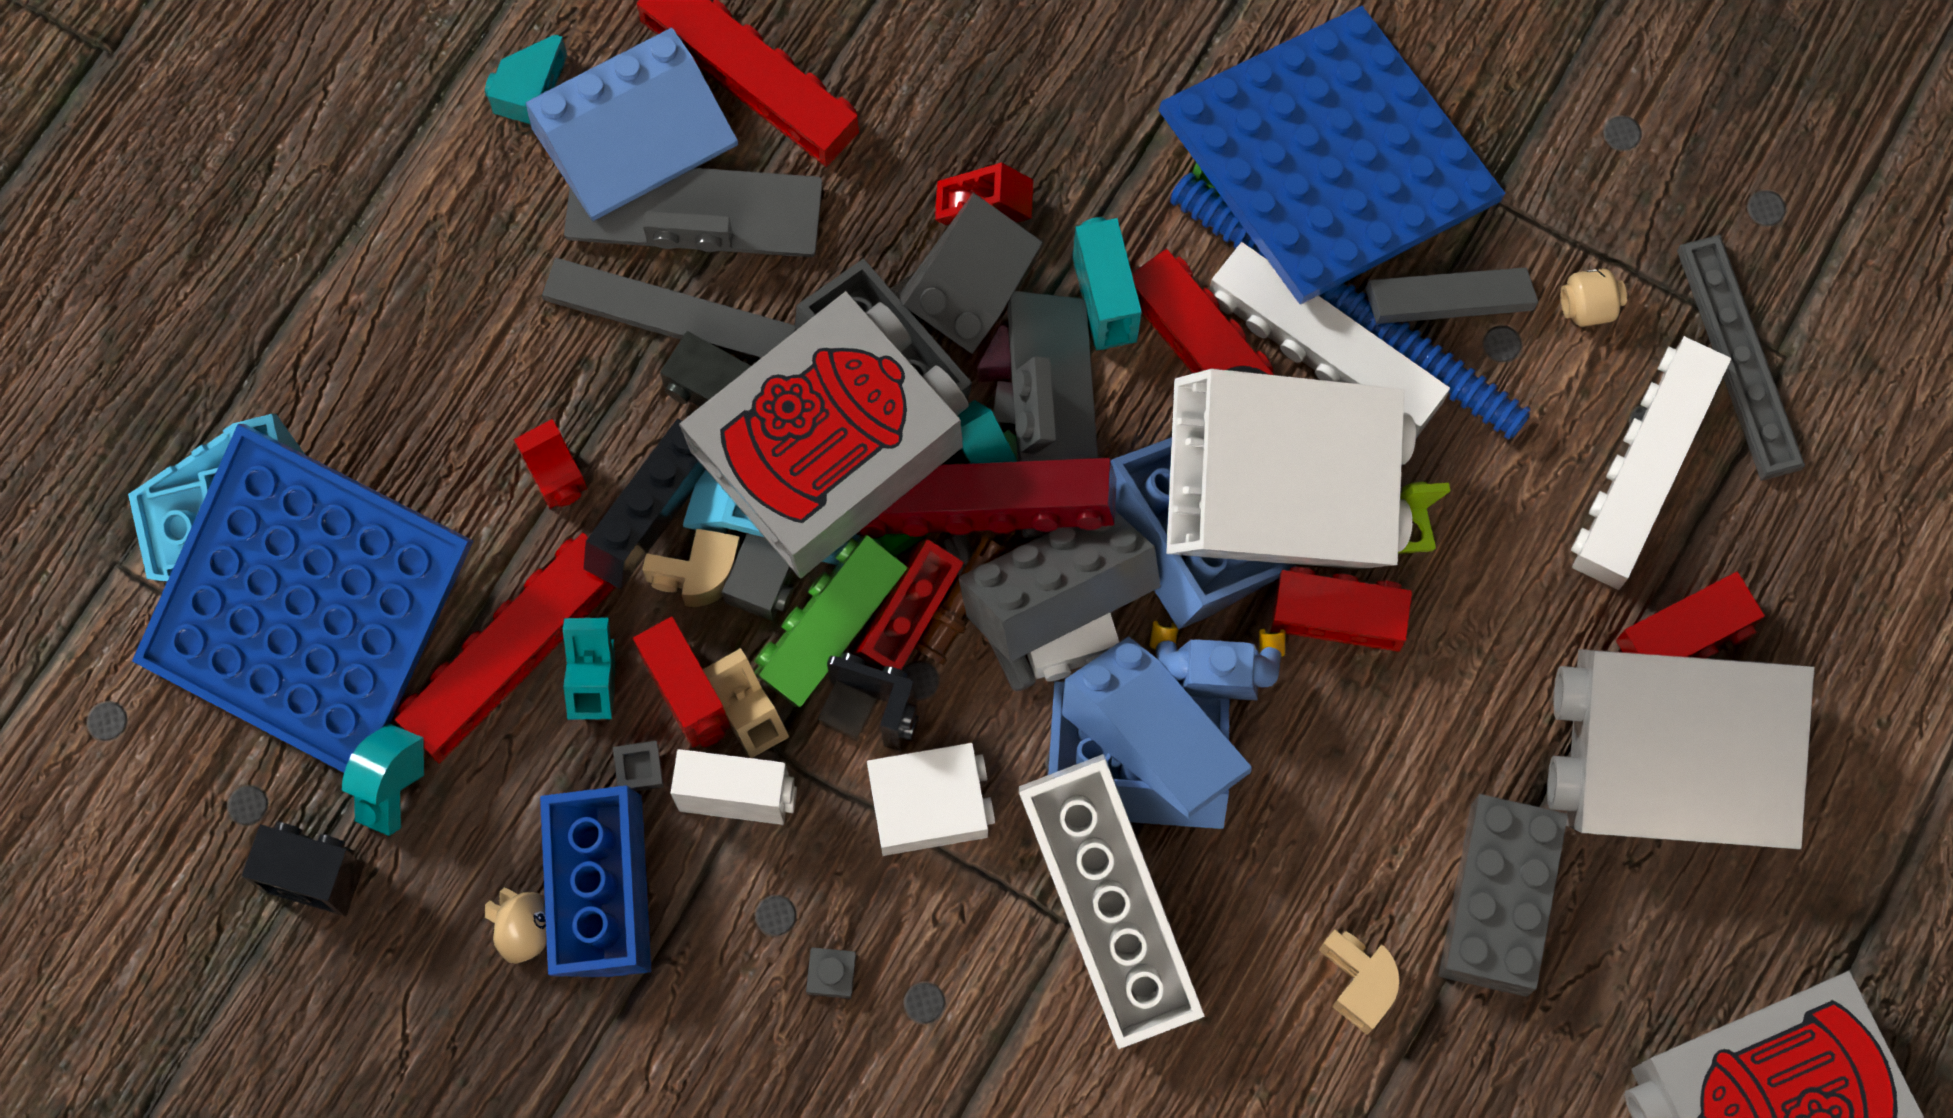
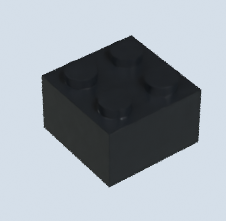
(303, 869)

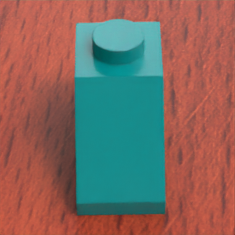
(525, 77)

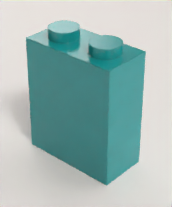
(1106, 283)

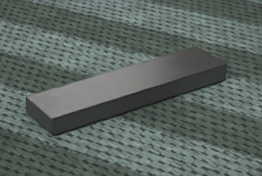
(1451, 295)

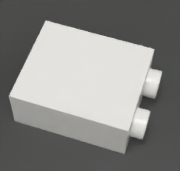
(1288, 470)

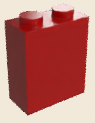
(682, 683)

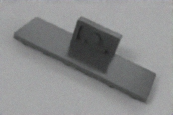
(712, 214)
(1051, 380)

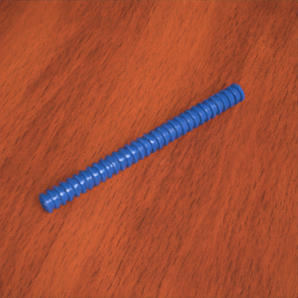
(1463, 384)

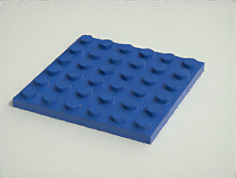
(1331, 153)
(301, 599)

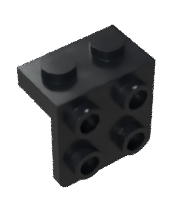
(887, 685)

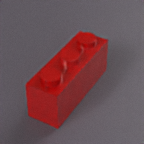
(908, 607)
(1341, 609)
(1697, 622)

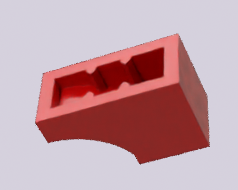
(997, 184)
(551, 465)

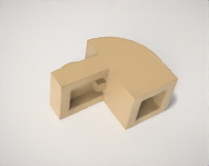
(702, 575)
(746, 703)
(1373, 982)

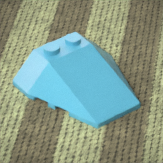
(171, 500)

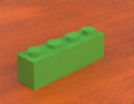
(829, 620)

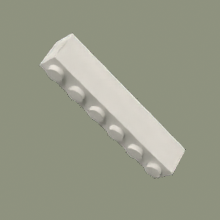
(1321, 335)
(1650, 463)

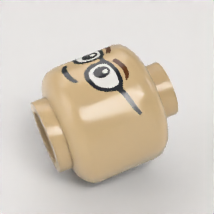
(1593, 297)

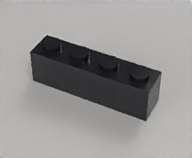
(643, 510)

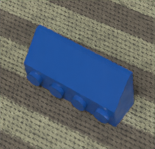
(595, 883)

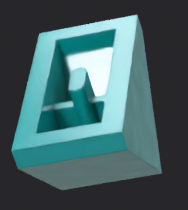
(982, 437)

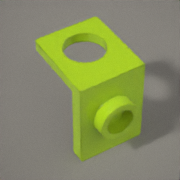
(1420, 497)

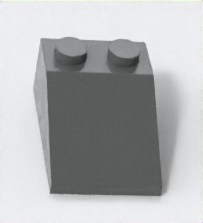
(970, 273)

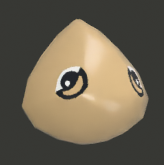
(518, 925)

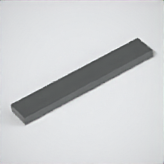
(662, 310)
(1748, 372)

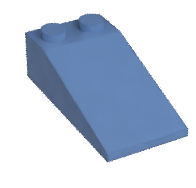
(1152, 727)

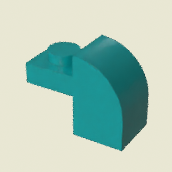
(589, 668)
(378, 772)

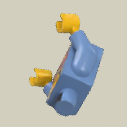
(1220, 667)

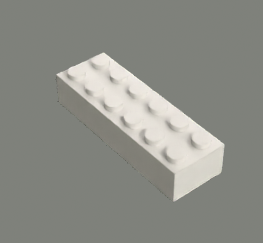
(1111, 901)

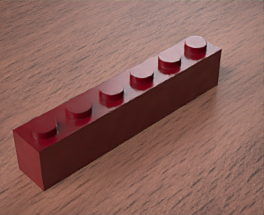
(1004, 499)

